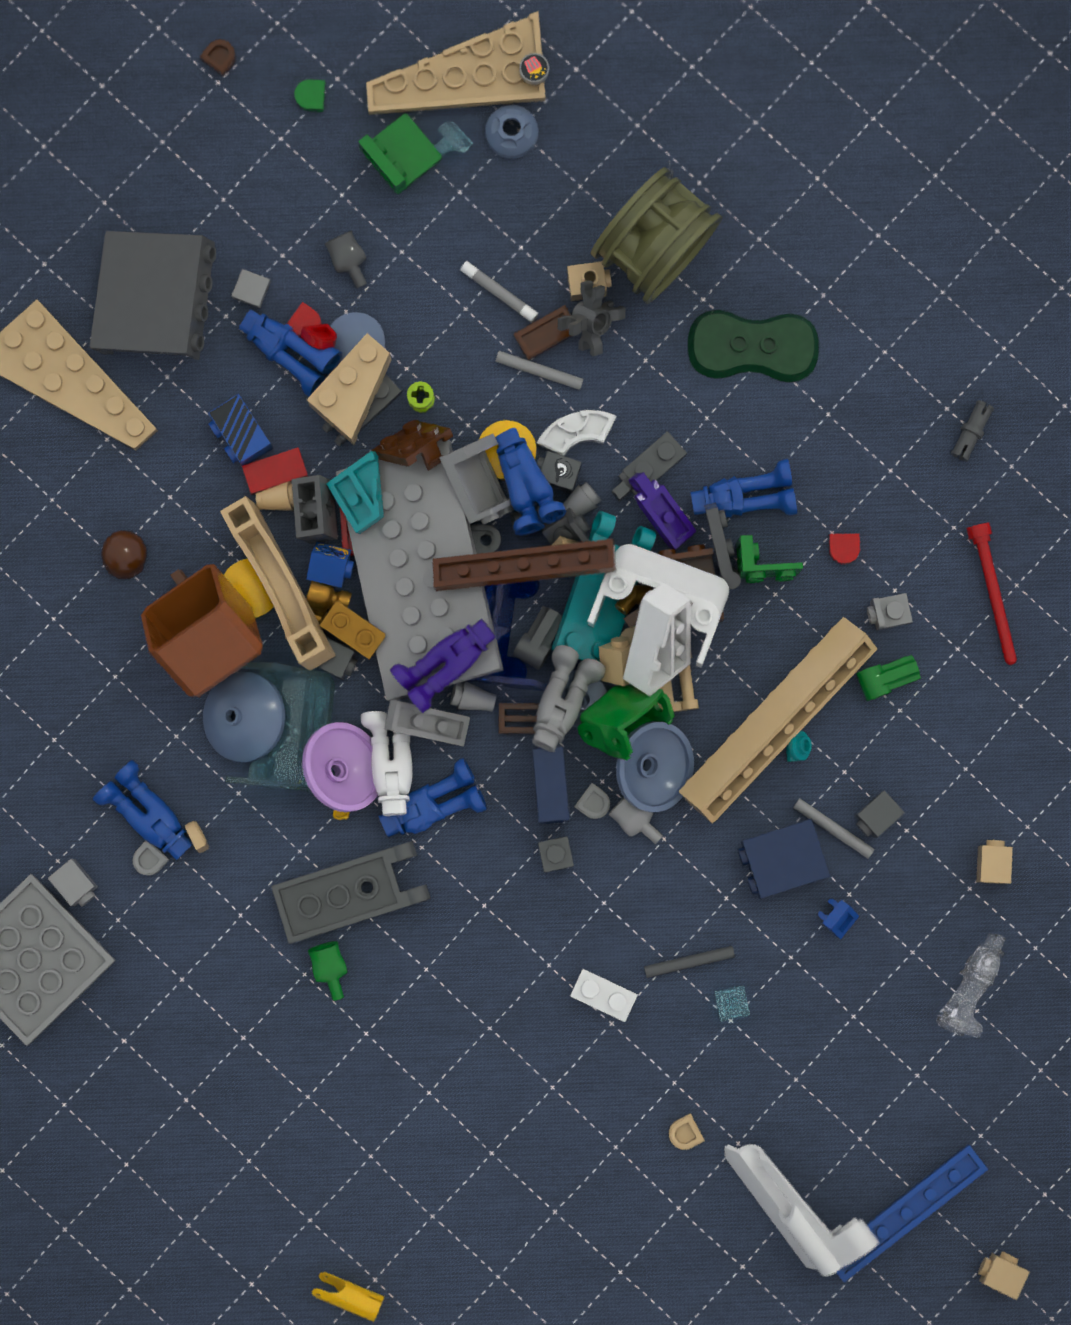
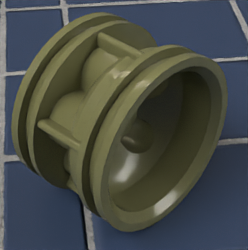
(656, 234)

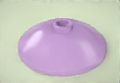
(349, 754)

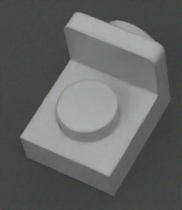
(889, 611)

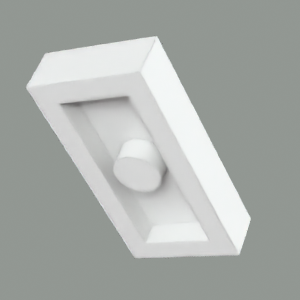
(603, 995)

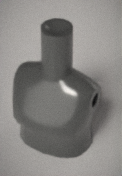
(347, 256)

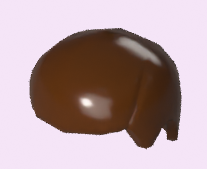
(124, 554)

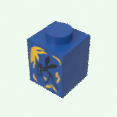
(330, 564)

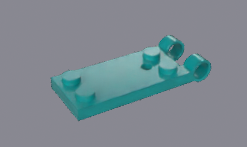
(574, 623)

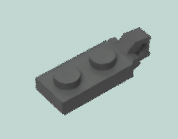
(653, 462)

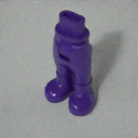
(459, 653)

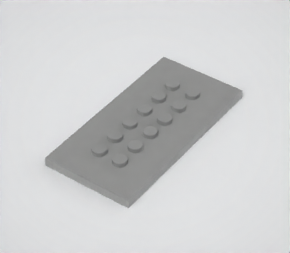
(396, 571)

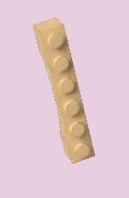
(266, 558)

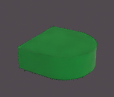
(311, 95)

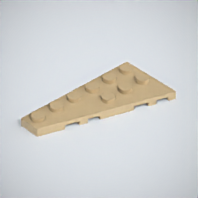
(465, 75)

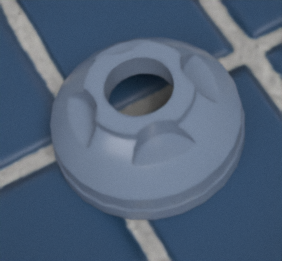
(511, 146)

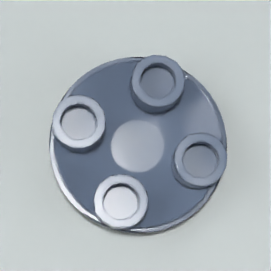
(352, 328)

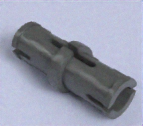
(972, 431)

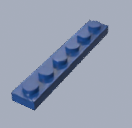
(919, 1204)

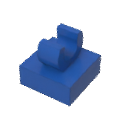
(840, 918)

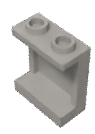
(476, 481)

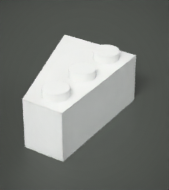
(660, 639)

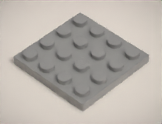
(43, 959)

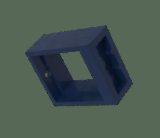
(551, 786)

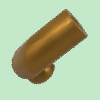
(635, 597)

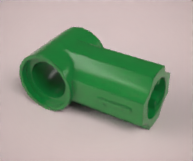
(882, 679)

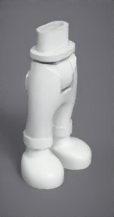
(390, 777)

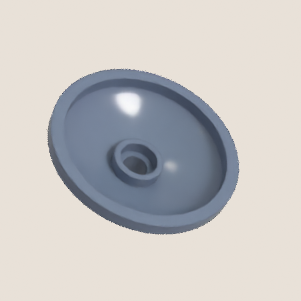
(257, 720)
(666, 768)

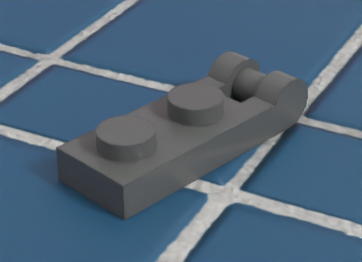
(722, 546)

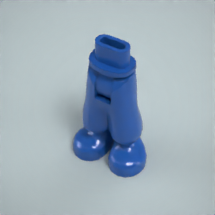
(526, 485)

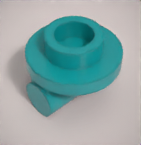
(798, 747)

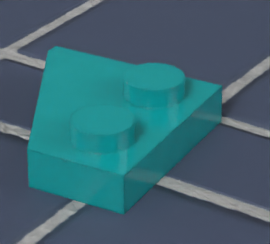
(360, 492)

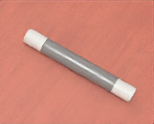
(499, 291)

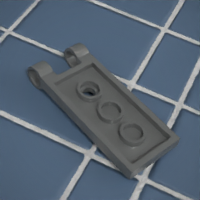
(335, 895)

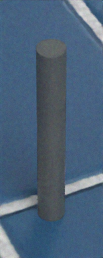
(689, 961)

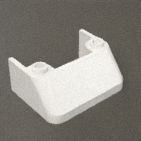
(641, 565)

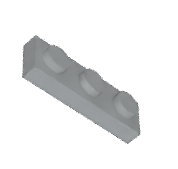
(432, 724)

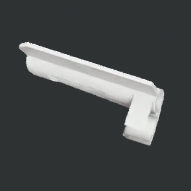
(794, 1218)

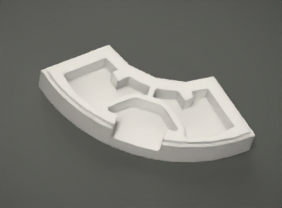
(575, 429)

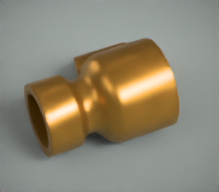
(323, 597)

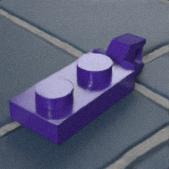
(662, 511)

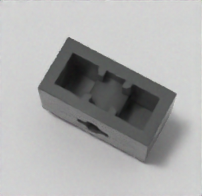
(314, 509)

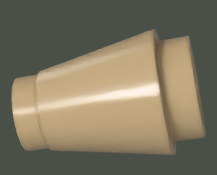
(276, 498)

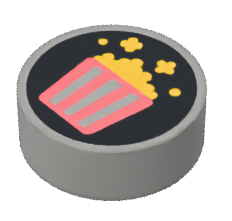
(534, 69)

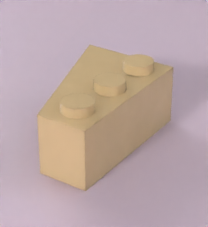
(351, 387)

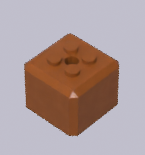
(201, 631)

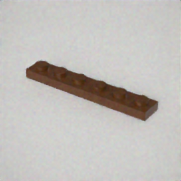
(524, 565)

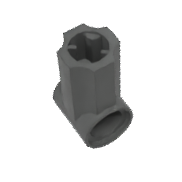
(536, 644)

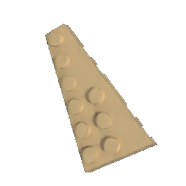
(56, 368)

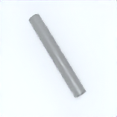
(539, 370)
(834, 828)

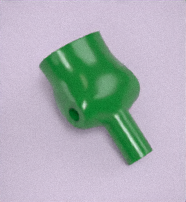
(328, 967)

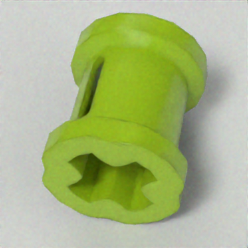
(414, 390)

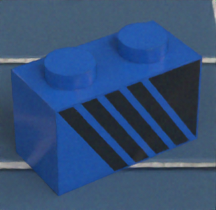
(239, 430)

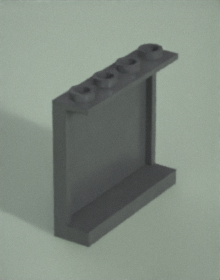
(153, 293)

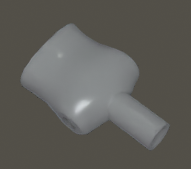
(634, 820)

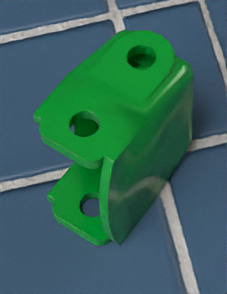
(618, 714)

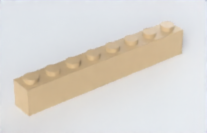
(778, 719)

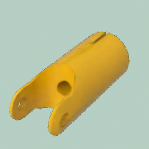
(350, 1297)

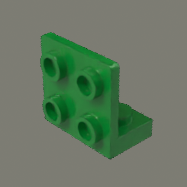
(400, 153)
(748, 555)

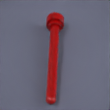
(980, 536)

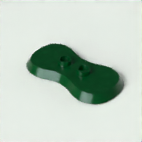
(777, 347)

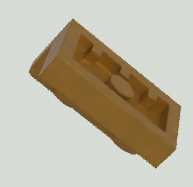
(352, 629)

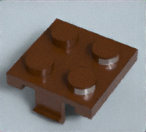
(412, 440)

